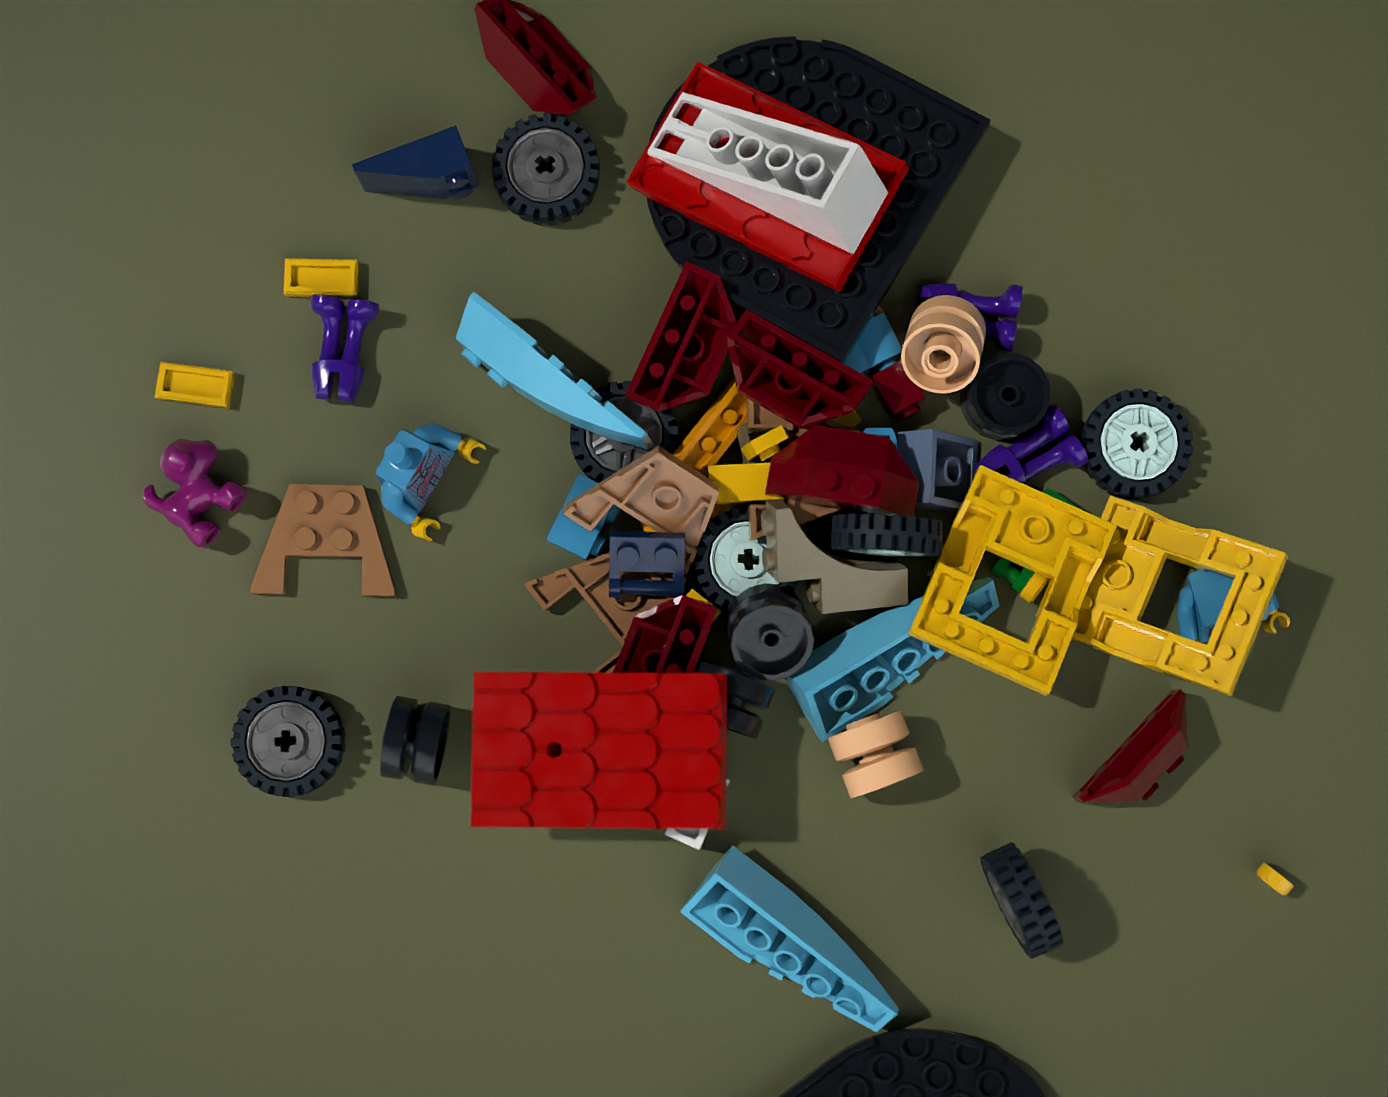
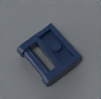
(646, 553)

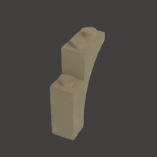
(835, 581)

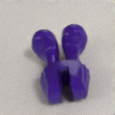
(1004, 306)
(351, 374)
(1052, 427)

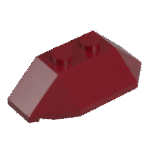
(534, 57)
(686, 343)
(791, 374)
(844, 472)
(666, 637)
(1142, 757)

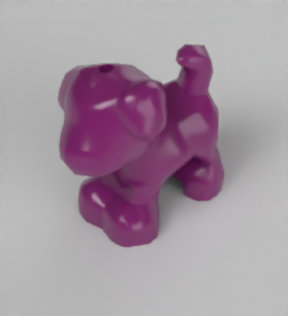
(188, 465)

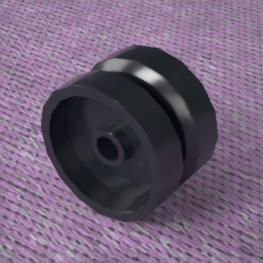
(1020, 382)
(769, 632)
(740, 691)
(415, 740)

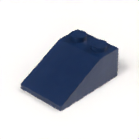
(423, 168)

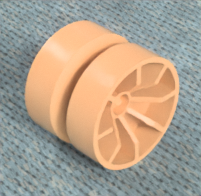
(944, 344)
(873, 741)

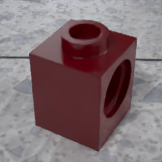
(897, 392)

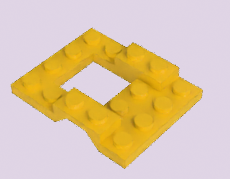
(1035, 534)
(1127, 578)

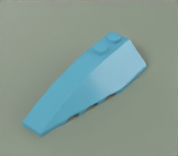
(520, 363)
(867, 662)
(773, 926)

